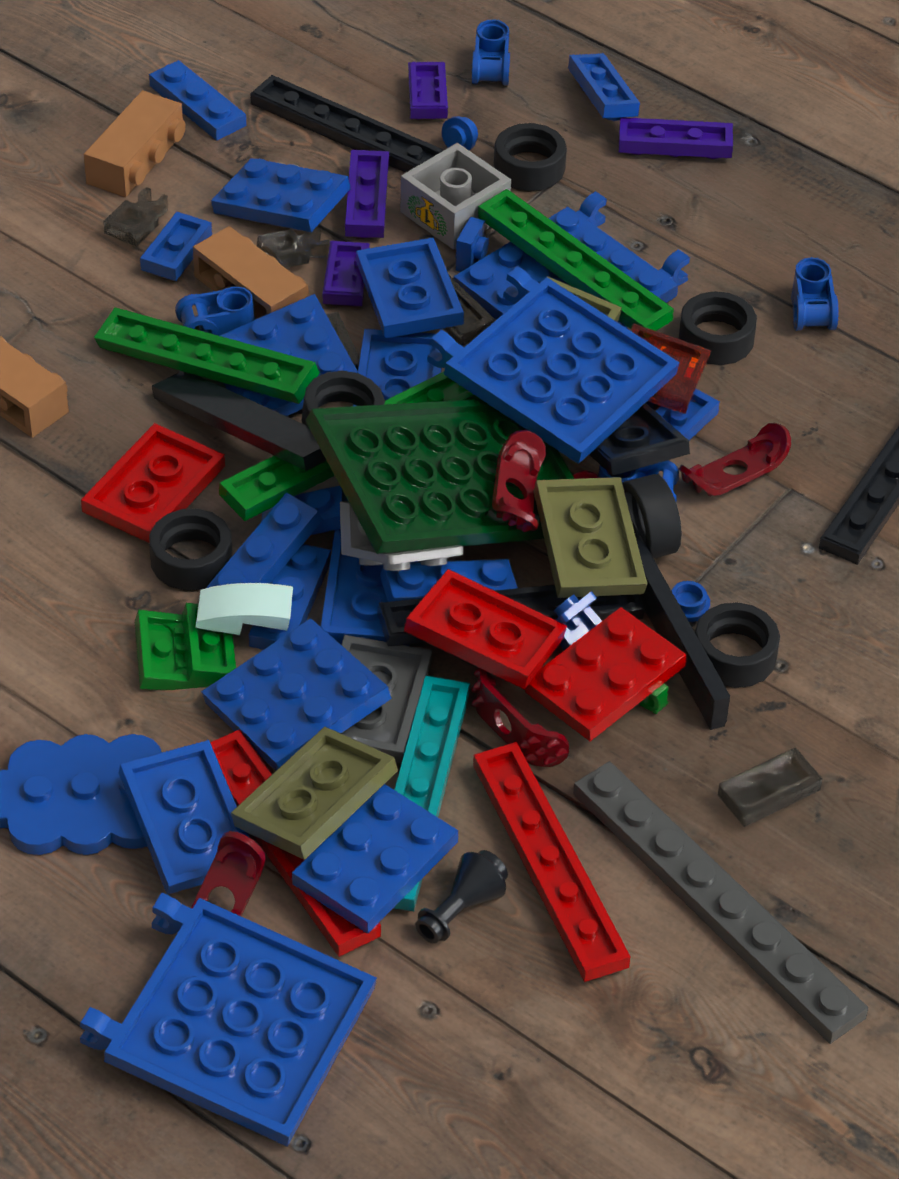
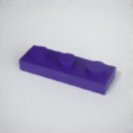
(675, 137)
(367, 194)

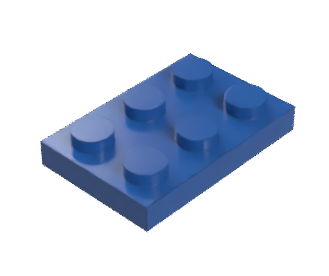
(281, 194)
(409, 288)
(180, 810)
(375, 858)

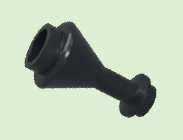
(477, 880)

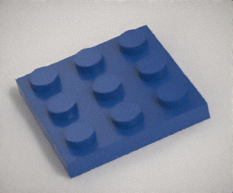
(297, 331)
(294, 692)

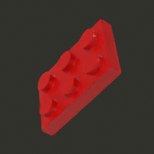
(152, 480)
(485, 628)
(605, 673)

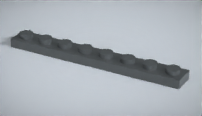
(721, 902)

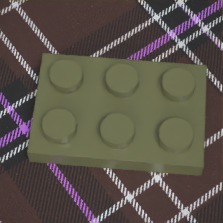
(589, 537)
(314, 792)

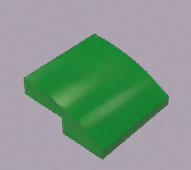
(179, 655)

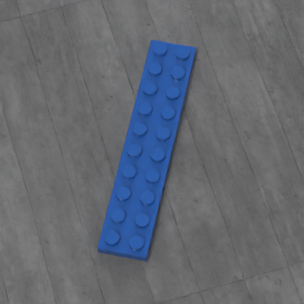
(353, 588)

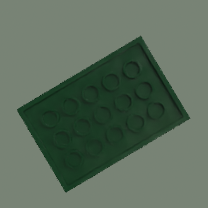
(424, 471)

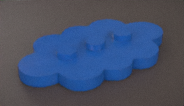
(71, 794)

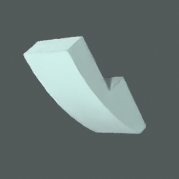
(230, 605)

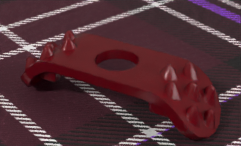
(759, 457)
(518, 464)
(537, 745)
(236, 867)

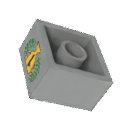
(448, 191)

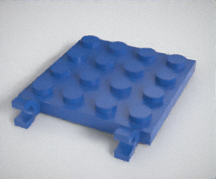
(487, 278)
(556, 366)
(235, 1018)

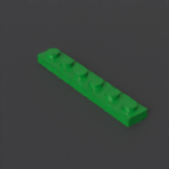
(573, 260)
(207, 355)

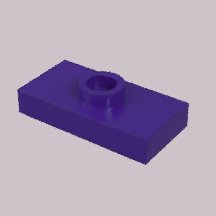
(427, 90)
(342, 278)

